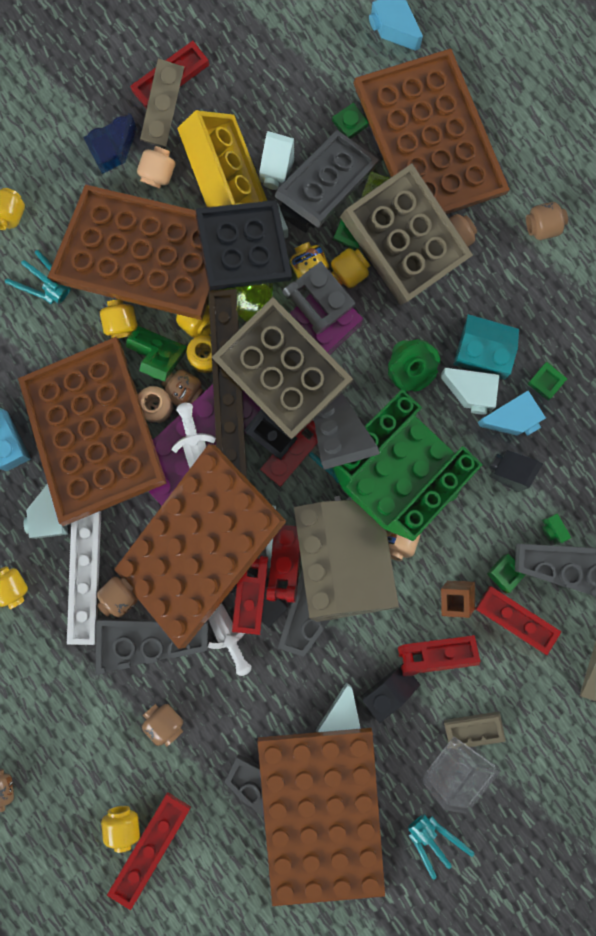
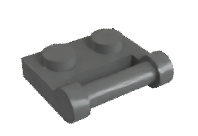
(326, 293)

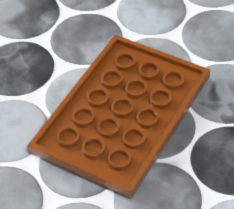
(429, 120)
(134, 252)
(91, 432)
(199, 545)
(321, 816)

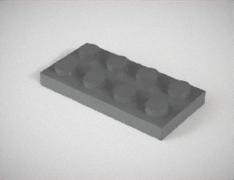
(327, 178)

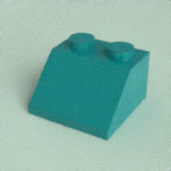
(487, 347)

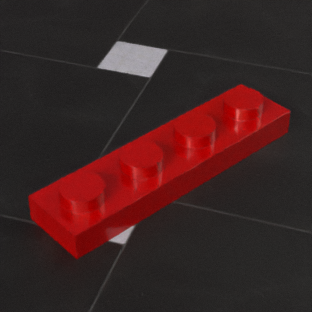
(149, 851)

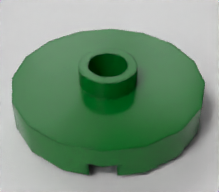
(421, 372)

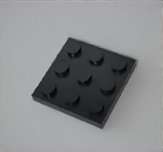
(243, 245)

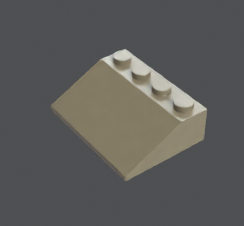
(406, 234)
(282, 368)
(344, 561)

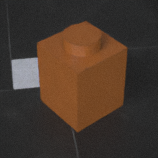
(458, 599)

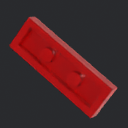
(189, 56)
(518, 620)

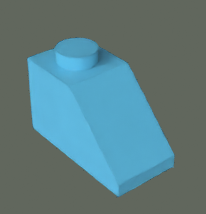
(396, 23)
(515, 417)

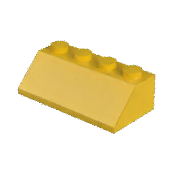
(220, 159)

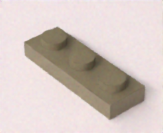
(161, 103)

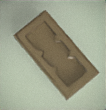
(476, 729)

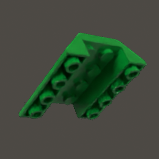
(411, 474)

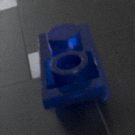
(111, 143)

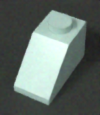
(276, 160)
(472, 388)
(42, 518)
(342, 713)

